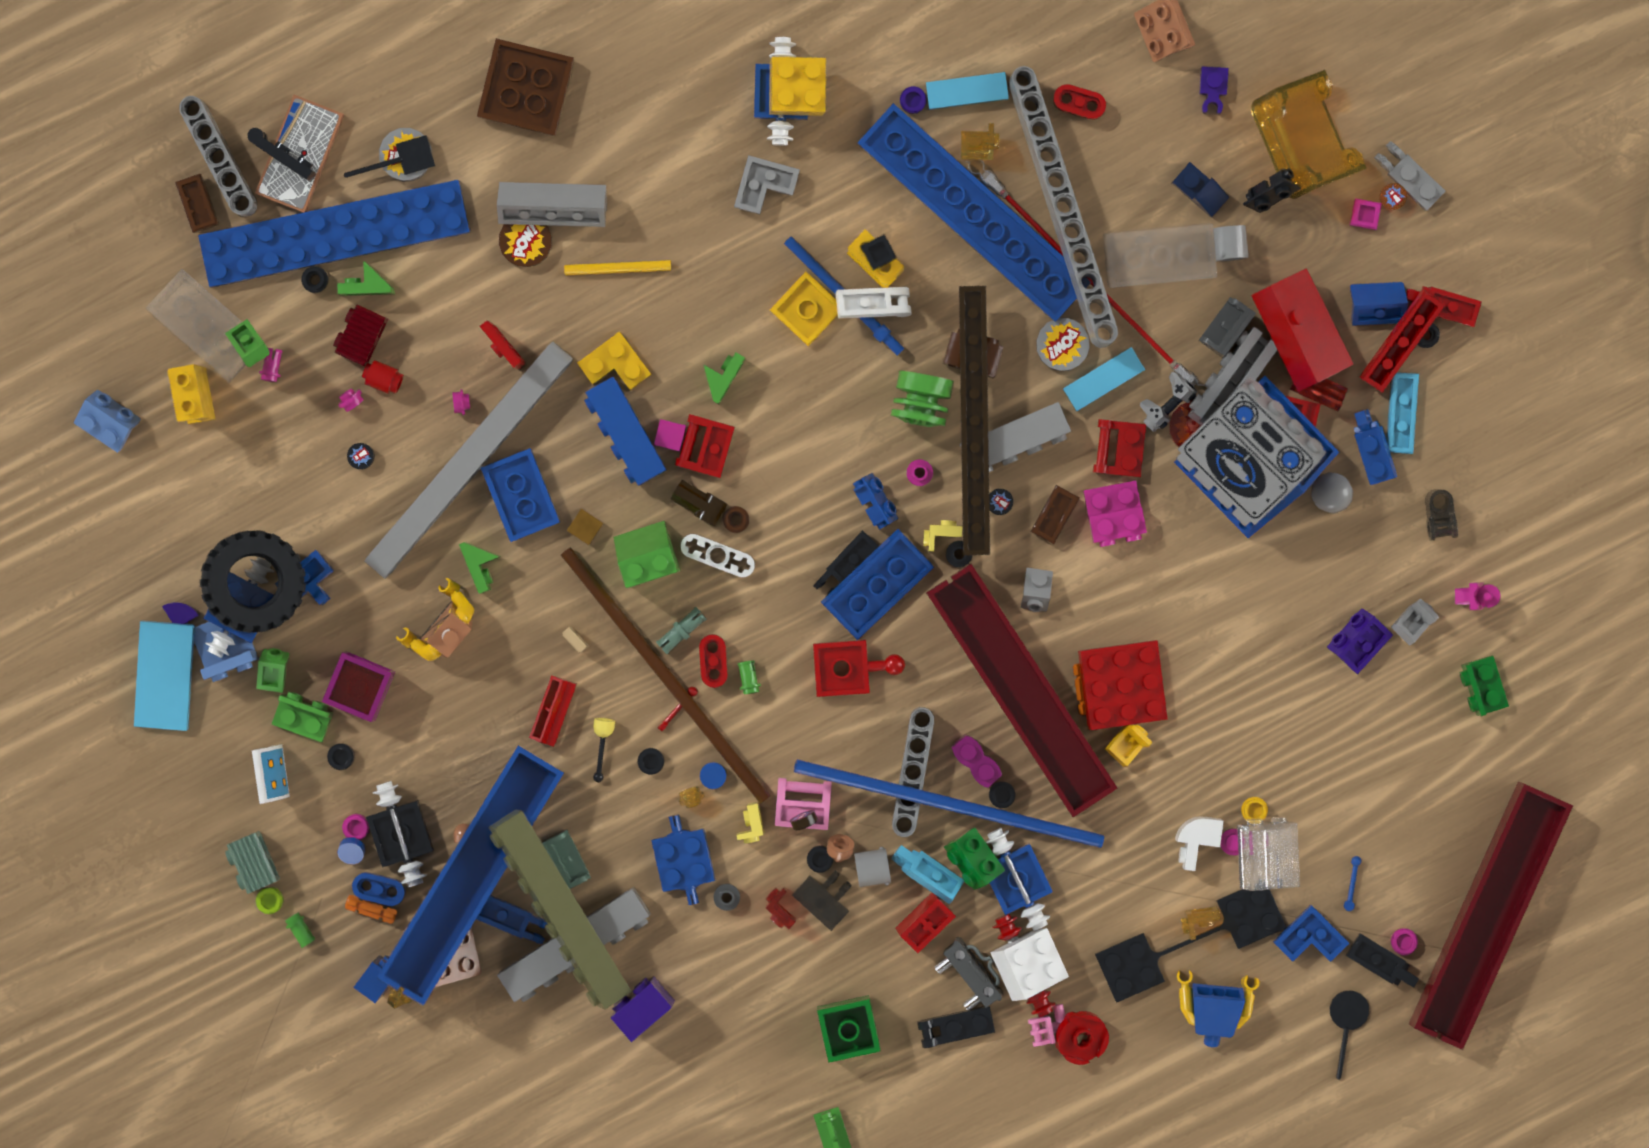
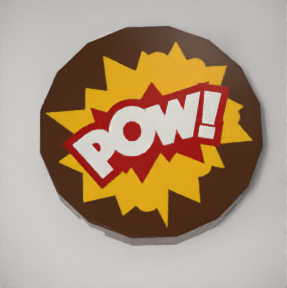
(525, 244)

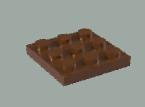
(525, 87)

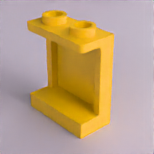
(882, 276)
(191, 394)

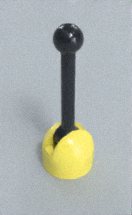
(603, 728)

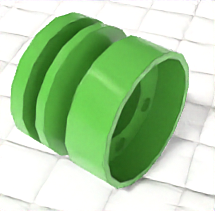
(922, 398)

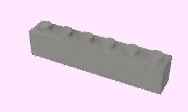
(546, 961)

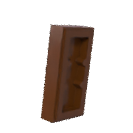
(197, 203)
(1054, 514)

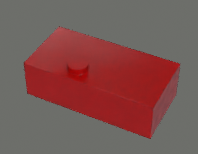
(1302, 329)

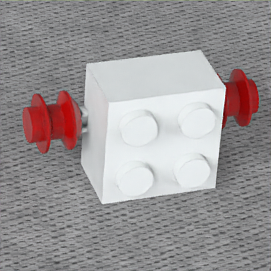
(1028, 964)

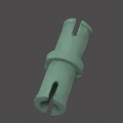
(681, 630)

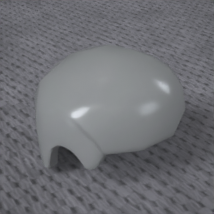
(1332, 492)

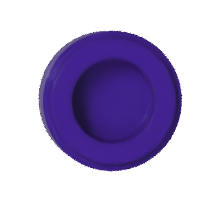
(913, 100)

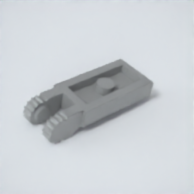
(1412, 177)

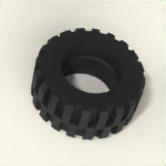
(279, 555)

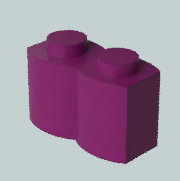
(971, 755)

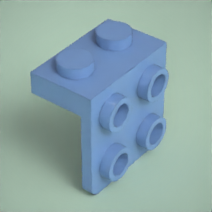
(215, 667)

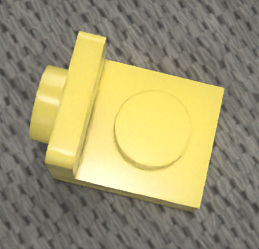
(754, 819)

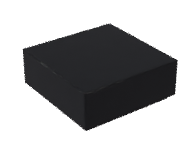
(878, 252)

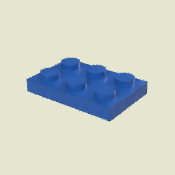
(520, 495)

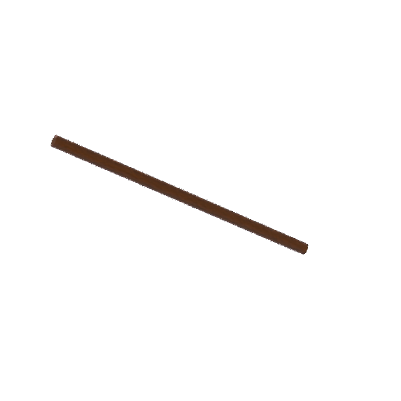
(665, 675)

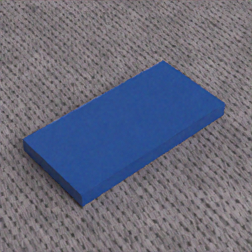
(877, 584)

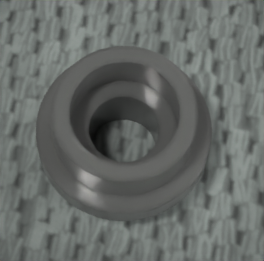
(726, 888)

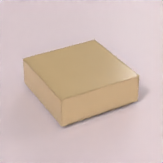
(575, 639)

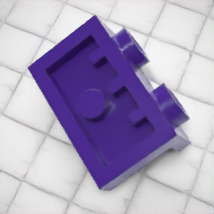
(1359, 640)

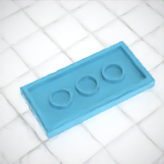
(164, 675)

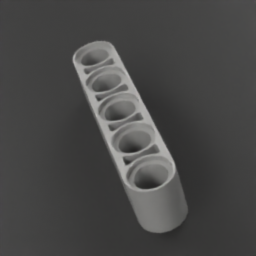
(209, 147)
(911, 758)

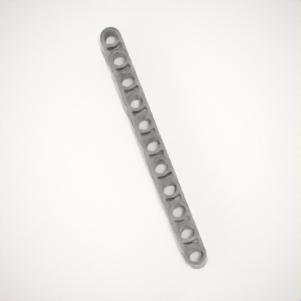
(1062, 194)
(468, 460)

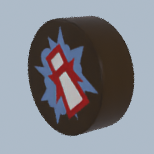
(804, 820)

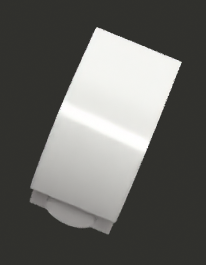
(1197, 832)

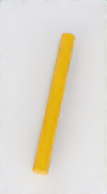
(619, 267)

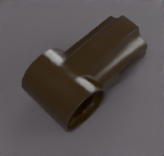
(702, 504)

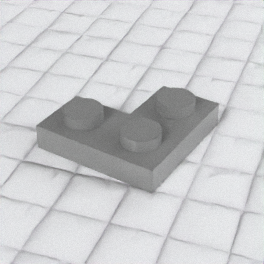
(759, 177)

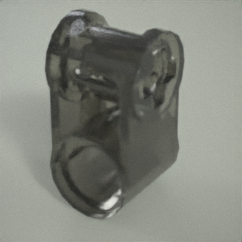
(1440, 517)

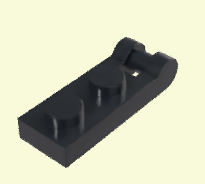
(281, 153)
(957, 1026)

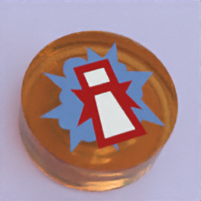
(1393, 196)

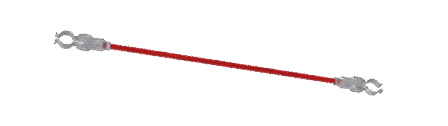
(991, 181)

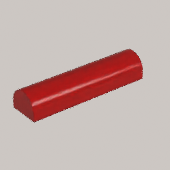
(1402, 340)

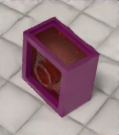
(358, 686)

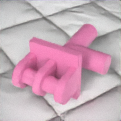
(1048, 1028)

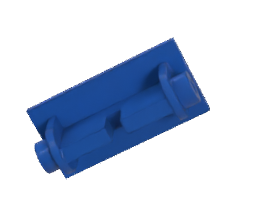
(871, 489)

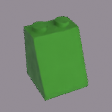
(645, 554)

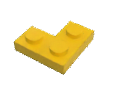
(616, 355)

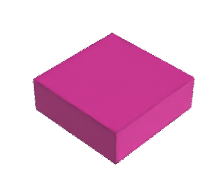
(1365, 214)
(670, 435)

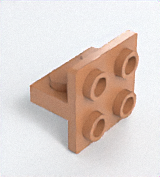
(1164, 29)

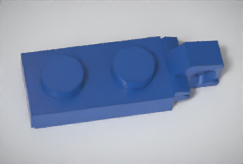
(1373, 449)

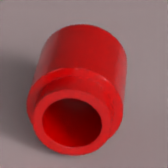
(382, 377)

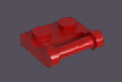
(1128, 448)
(713, 449)

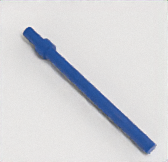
(880, 331)

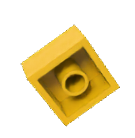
(797, 86)

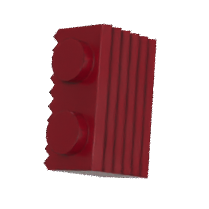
(360, 335)

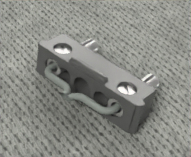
(972, 972)

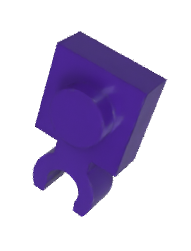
(1213, 84)

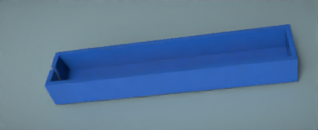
(466, 879)

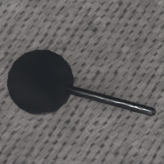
(1348, 1011)

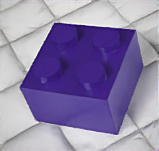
(641, 1009)

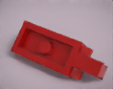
(1457, 307)

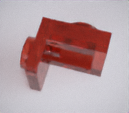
(780, 915)

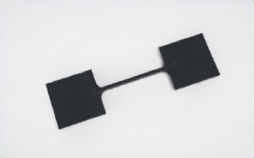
(1133, 966)

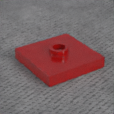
(502, 346)

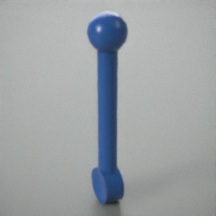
(1348, 904)

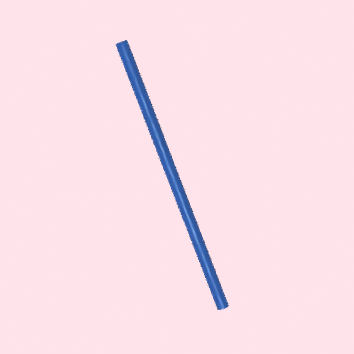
(948, 803)

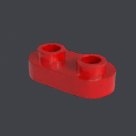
(1079, 99)
(714, 660)

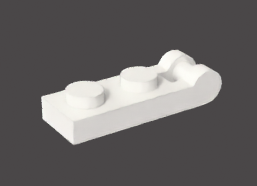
(872, 302)

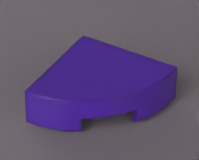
(180, 612)

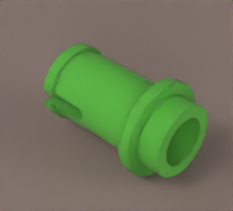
(748, 677)
(299, 929)

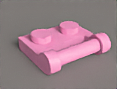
(787, 809)

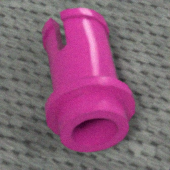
(271, 367)

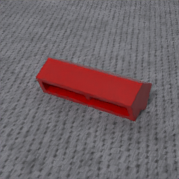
(553, 710)

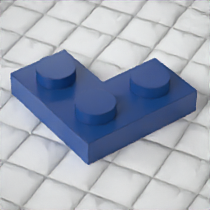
(1308, 929)

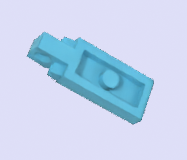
(928, 873)

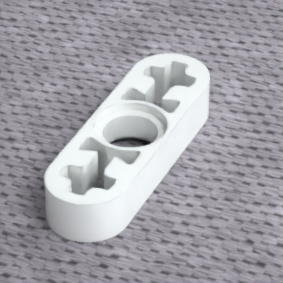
(701, 542)

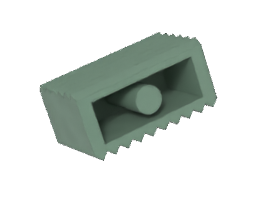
(252, 862)

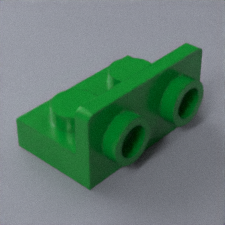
(1484, 686)

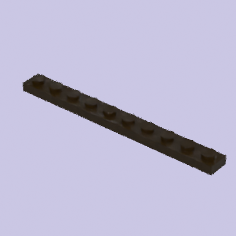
(974, 420)

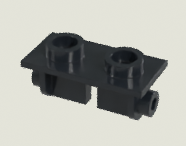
(1262, 197)

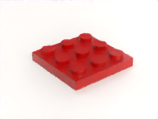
(1122, 685)

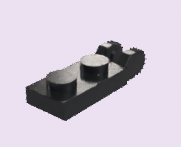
(848, 559)

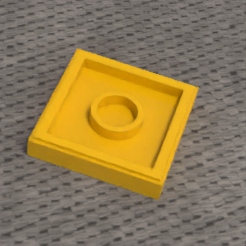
(806, 309)

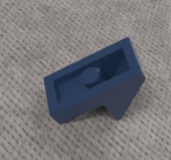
(1200, 189)

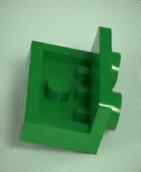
(974, 859)

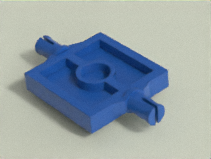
(683, 860)

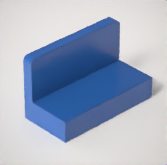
(1378, 303)

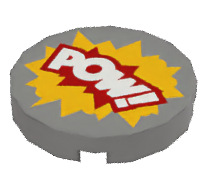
(389, 151)
(1062, 344)

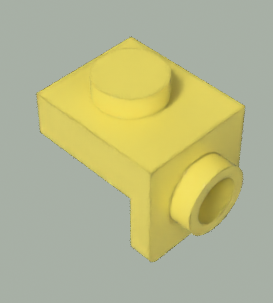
(947, 528)

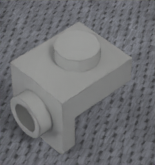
(1037, 590)
(1414, 621)

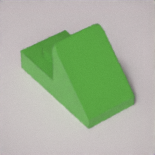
(373, 284)
(247, 343)
(720, 383)
(475, 558)

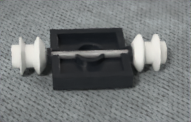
(400, 833)

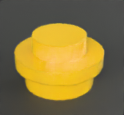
(1254, 808)

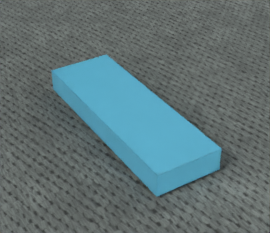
(967, 91)
(1103, 379)
(1402, 413)

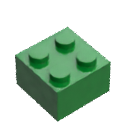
(848, 1028)

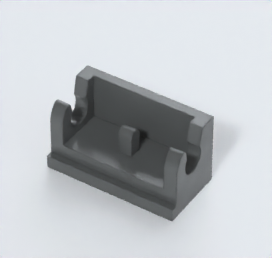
(1227, 326)

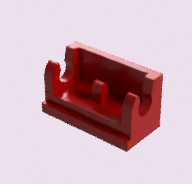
(925, 922)

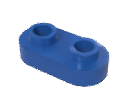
(379, 889)

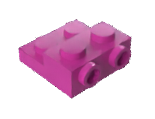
(1115, 513)

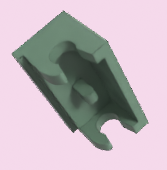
(567, 859)

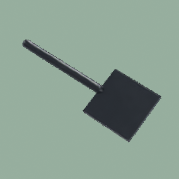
(413, 155)

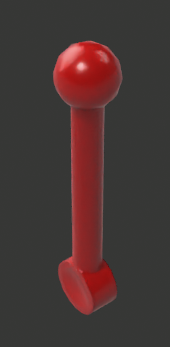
(692, 692)

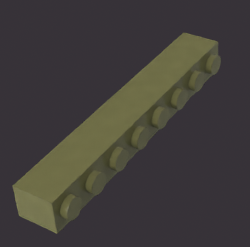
(560, 909)

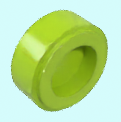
(269, 900)

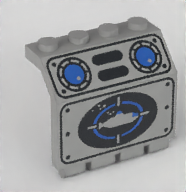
(1250, 453)

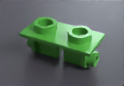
(832, 1129)

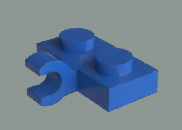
(316, 571)

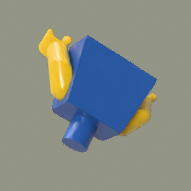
(1216, 1009)

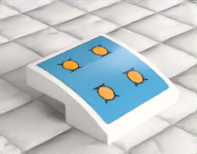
(270, 773)

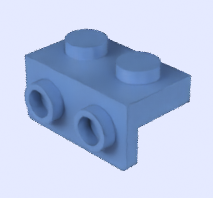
(106, 420)

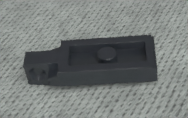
(1380, 961)

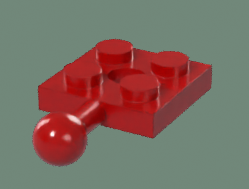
(857, 678)

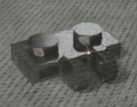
(821, 902)

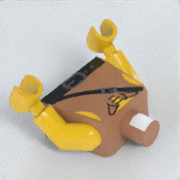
(446, 630)

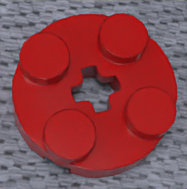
(1071, 1027)

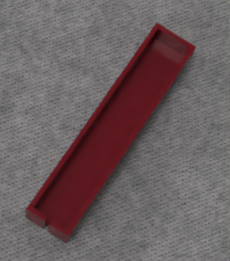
(1021, 690)
(1490, 915)

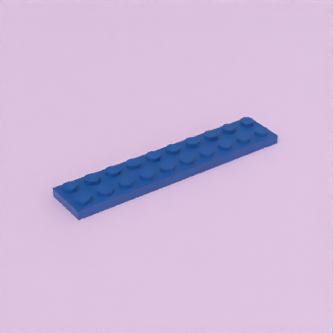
(971, 211)
(334, 233)

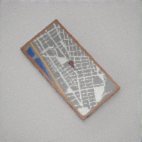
(308, 133)

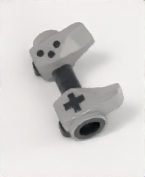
(1158, 416)

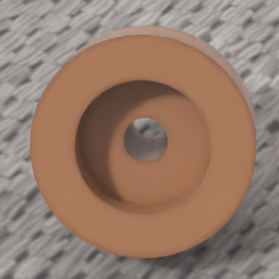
(840, 847)

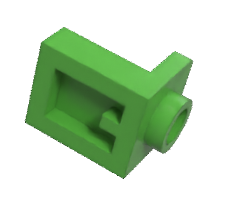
(272, 670)

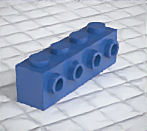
(625, 431)

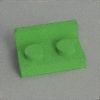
(302, 717)

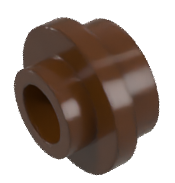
(744, 519)

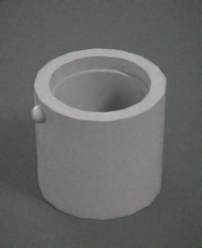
(1230, 243)
(872, 867)

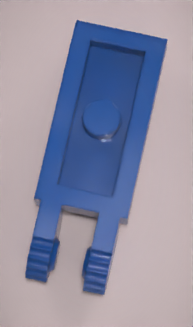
(510, 919)

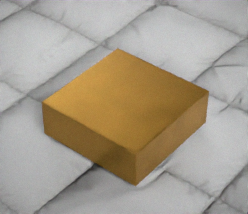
(585, 527)

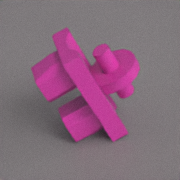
(1478, 596)

